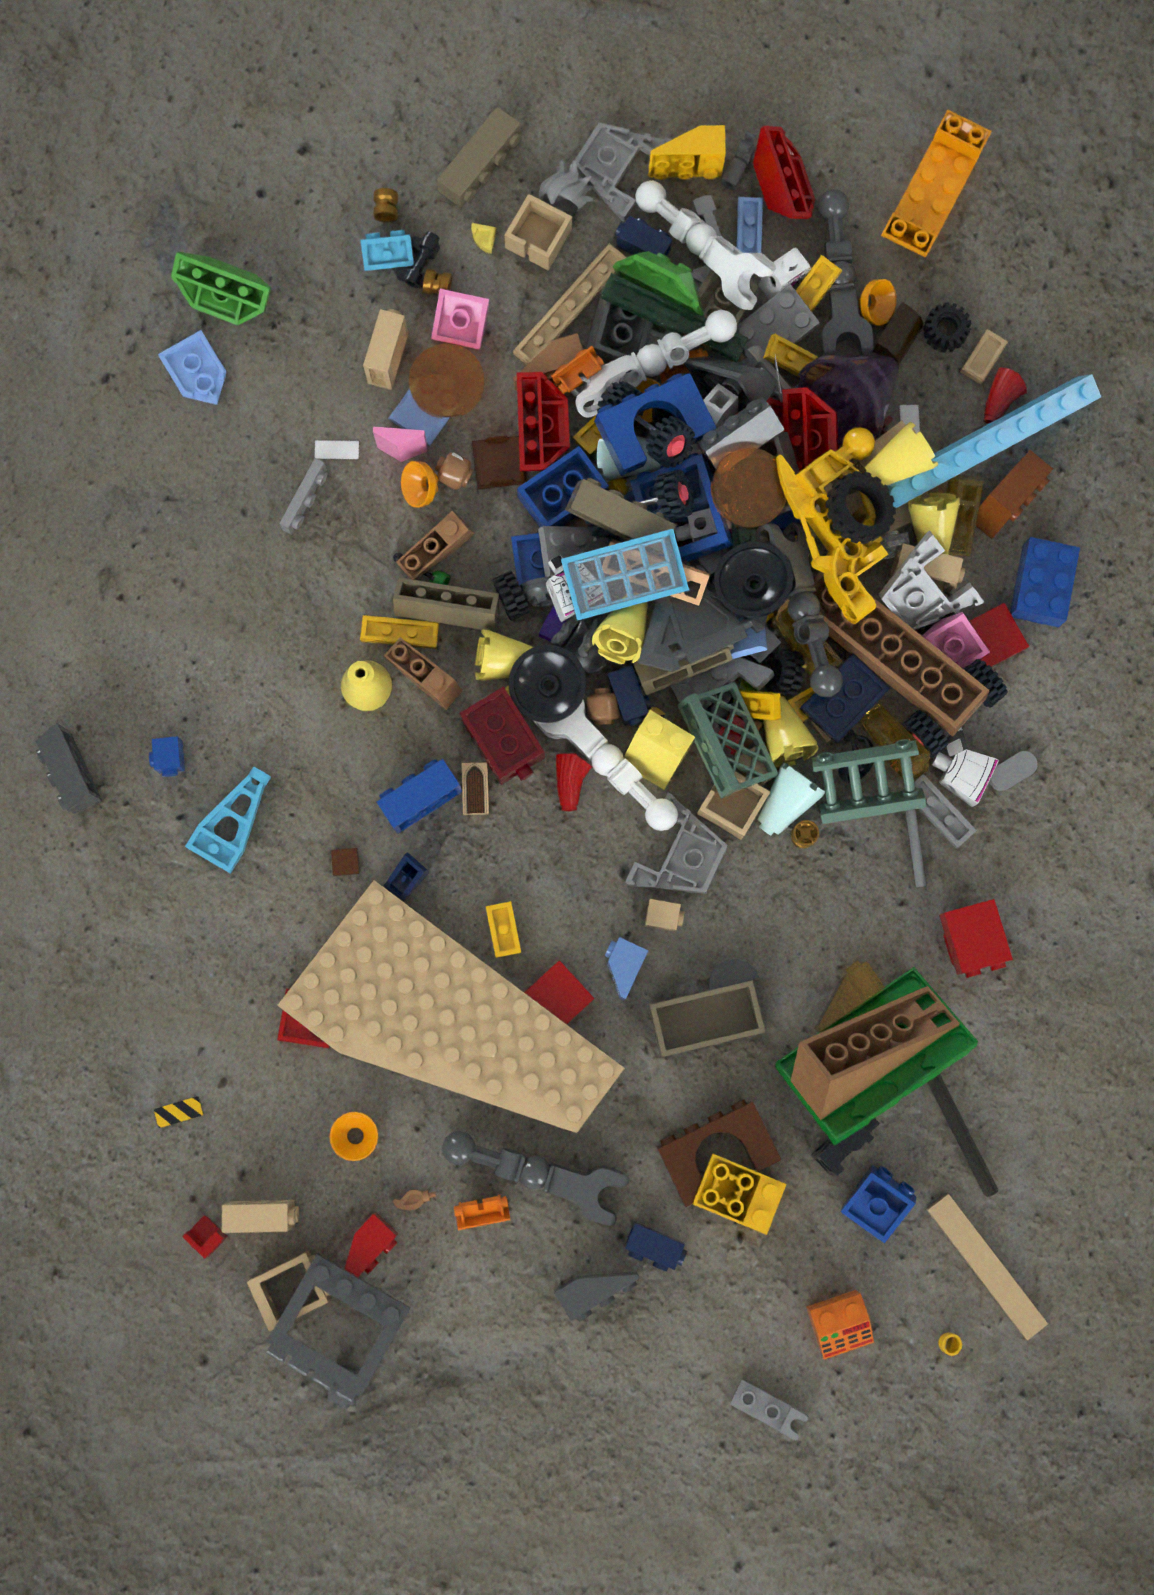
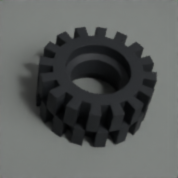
(947, 313)
(511, 595)
(787, 671)

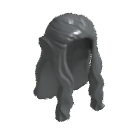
(580, 641)

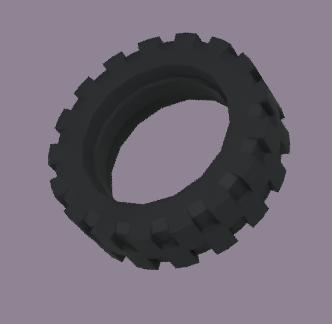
(845, 521)

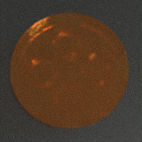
(446, 381)
(748, 488)

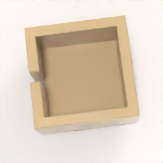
(538, 231)
(735, 811)

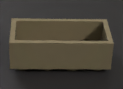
(706, 1018)

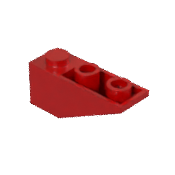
(368, 1243)

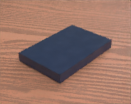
(844, 710)

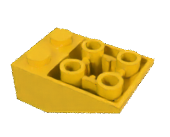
(690, 155)
(739, 1194)

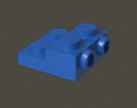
(527, 557)
(879, 1203)

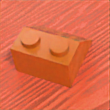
(840, 1324)

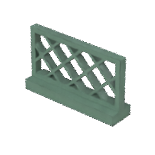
(711, 744)

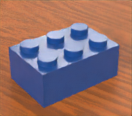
(550, 490)
(1044, 582)
(419, 795)

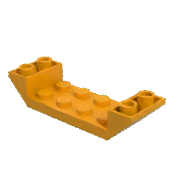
(936, 183)

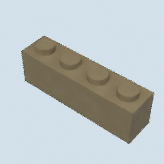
(479, 157)
(613, 512)
(446, 604)

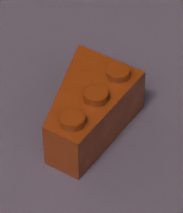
(1012, 492)

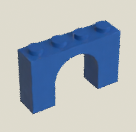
(677, 397)

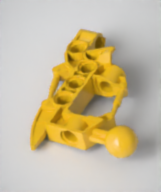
(807, 489)

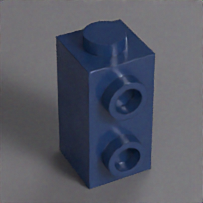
(638, 237)
(631, 702)
(656, 1246)

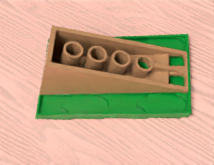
(875, 1055)

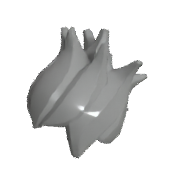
(565, 189)

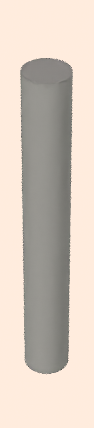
(915, 848)

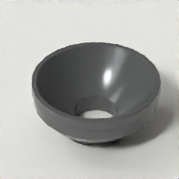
(537, 592)

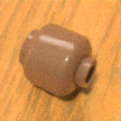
(454, 471)
(602, 707)

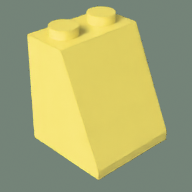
(658, 749)

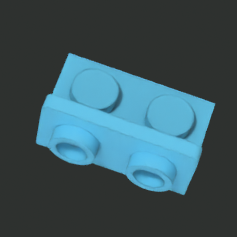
(387, 251)

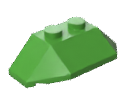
(662, 278)
(220, 288)

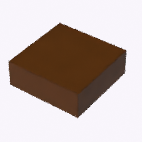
(345, 862)

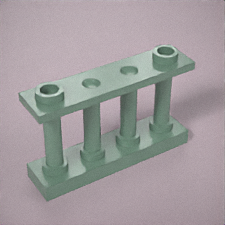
(879, 804)

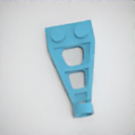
(216, 849)

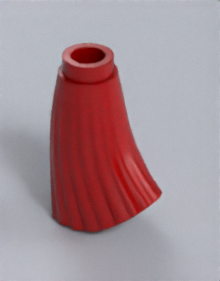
(1004, 391)
(570, 776)

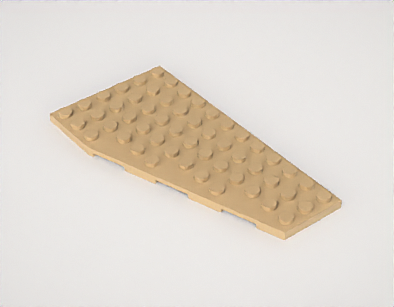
(431, 1010)

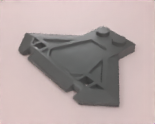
(692, 629)

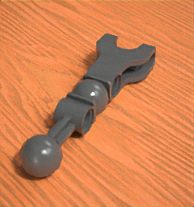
(845, 320)
(804, 605)
(537, 1173)

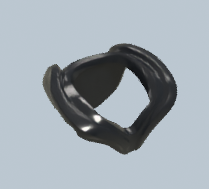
(863, 768)

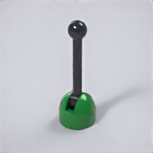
(437, 577)

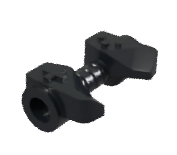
(428, 249)

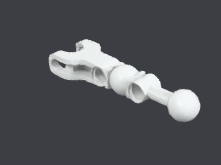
(701, 239)
(652, 360)
(609, 762)

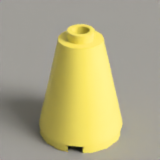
(902, 457)
(936, 515)
(622, 634)
(497, 655)
(366, 685)
(788, 737)

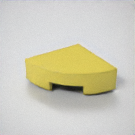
(484, 236)

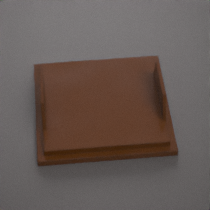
(498, 462)

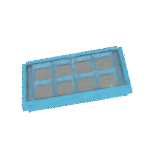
(625, 574)

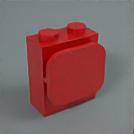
(975, 938)

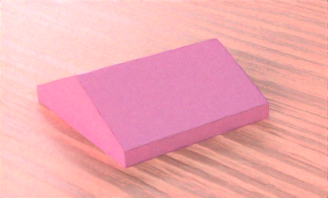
(460, 319)
(400, 443)
(957, 639)

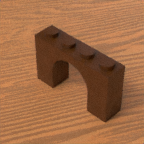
(742, 1122)

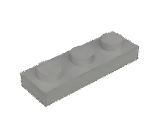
(304, 497)
(944, 814)

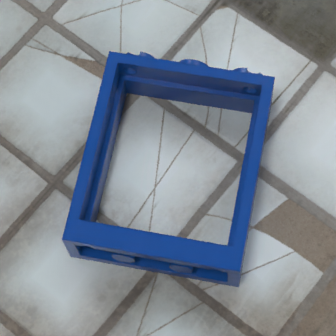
(704, 546)

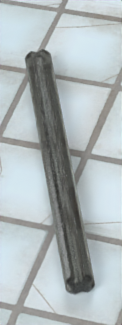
(963, 1136)

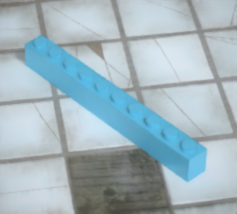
(999, 436)

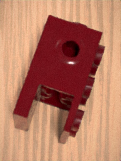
(503, 736)

